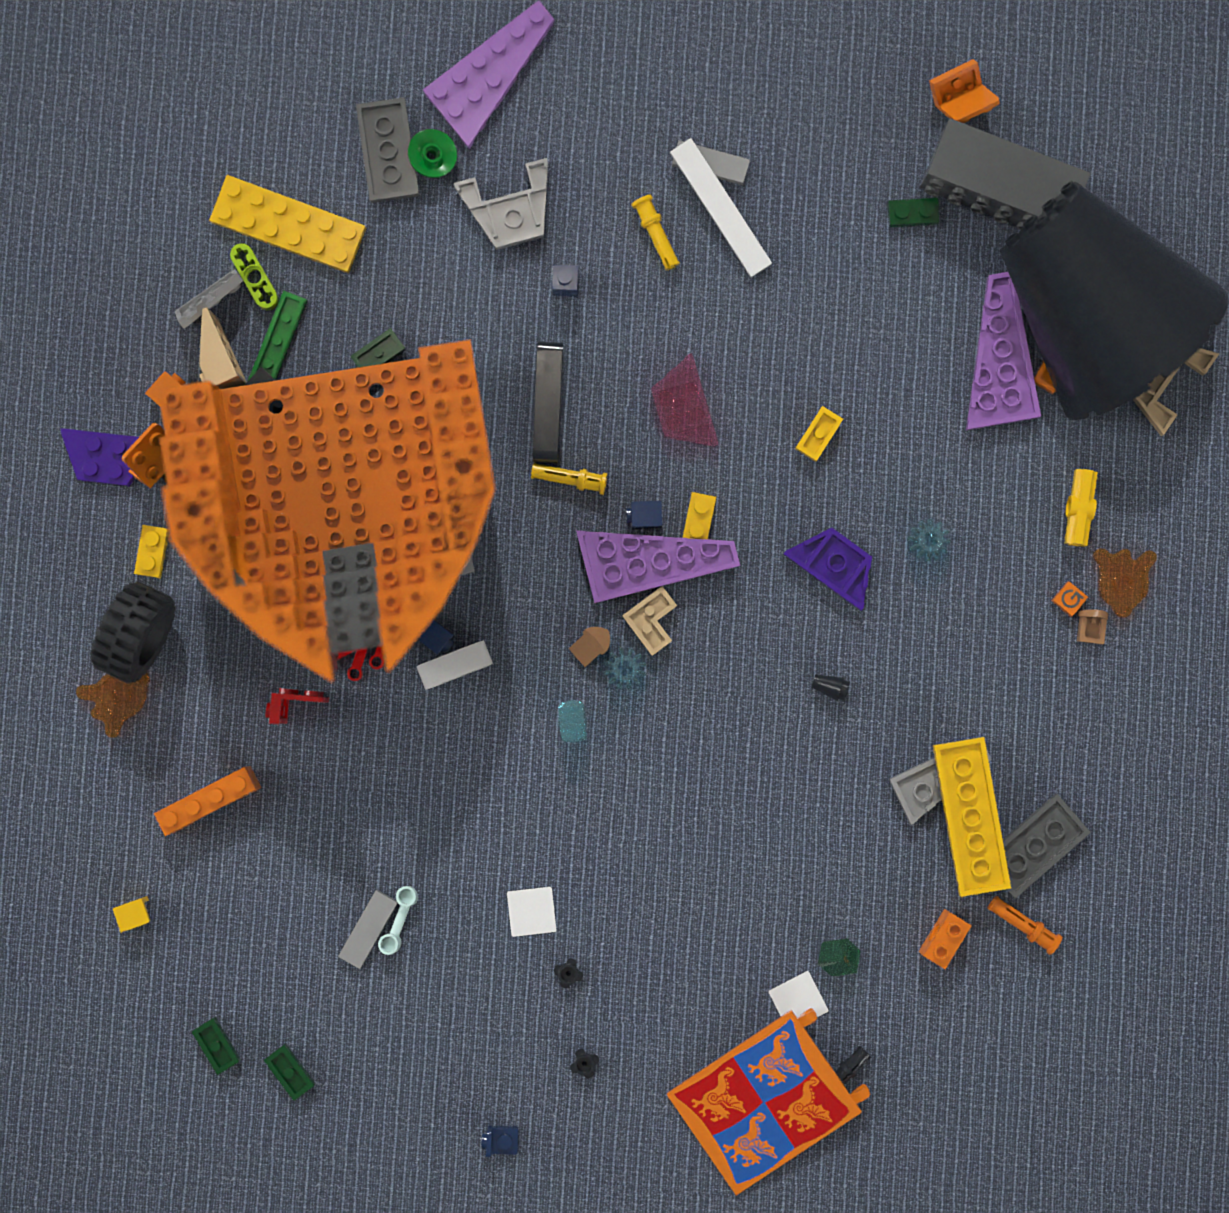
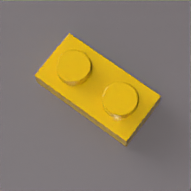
(819, 433)
(699, 516)
(151, 551)

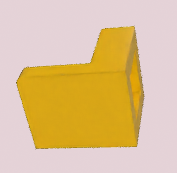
(132, 914)

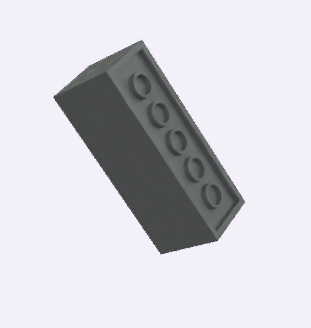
(995, 174)

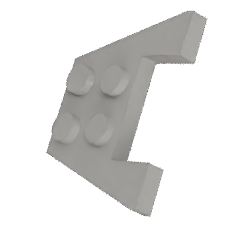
(512, 217)

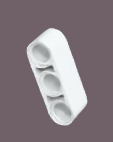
(454, 665)

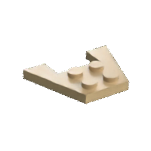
(1158, 414)

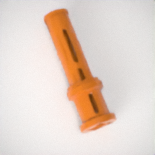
(1035, 931)

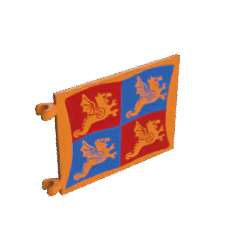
(765, 1101)

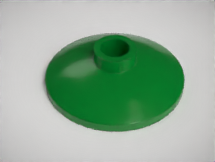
(432, 142)

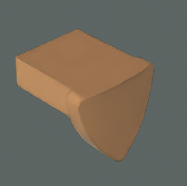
(1092, 626)
(591, 644)

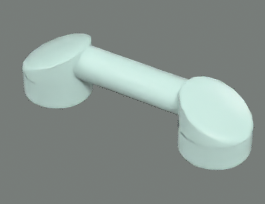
(390, 943)

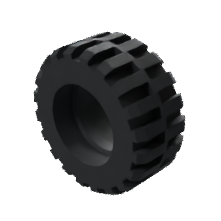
(132, 632)

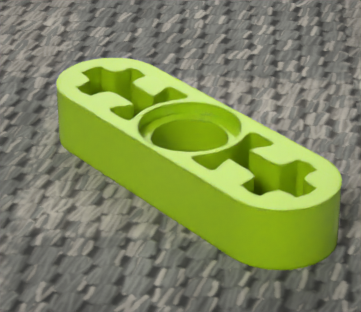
(239, 264)

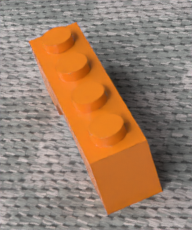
(207, 800)

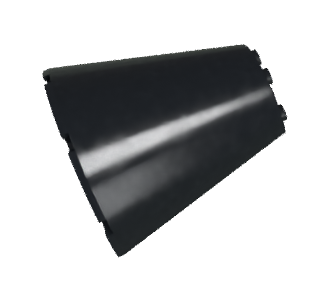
(1106, 301)

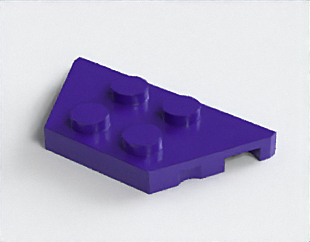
(98, 456)
(835, 564)

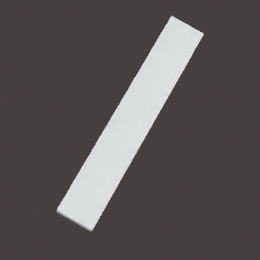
(720, 207)

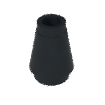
(831, 686)

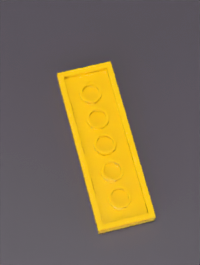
(287, 224)
(971, 816)

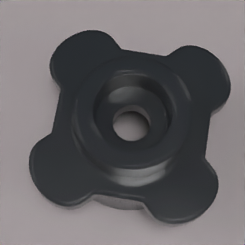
(560, 971)
(581, 1056)

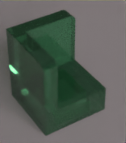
(839, 957)

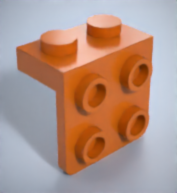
(961, 93)
(146, 456)

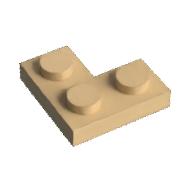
(645, 616)

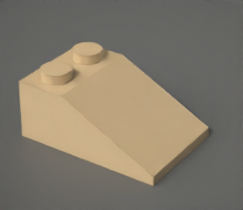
(217, 356)

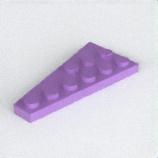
(481, 80)
(1003, 370)
(636, 563)

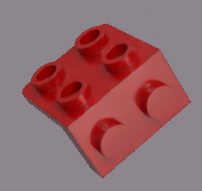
(278, 708)

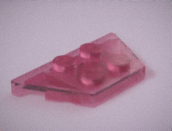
(683, 405)

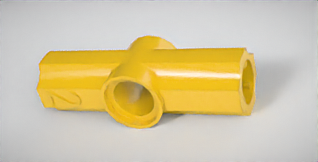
(1080, 507)

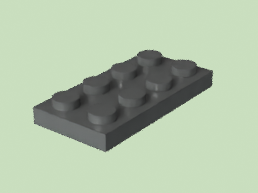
(385, 150)
(1041, 843)

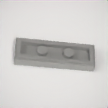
(724, 165)
(368, 929)

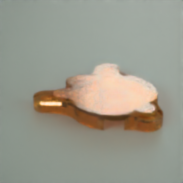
(1122, 579)
(115, 701)

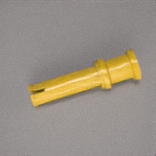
(651, 222)
(581, 479)

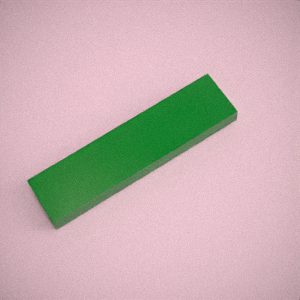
(279, 334)

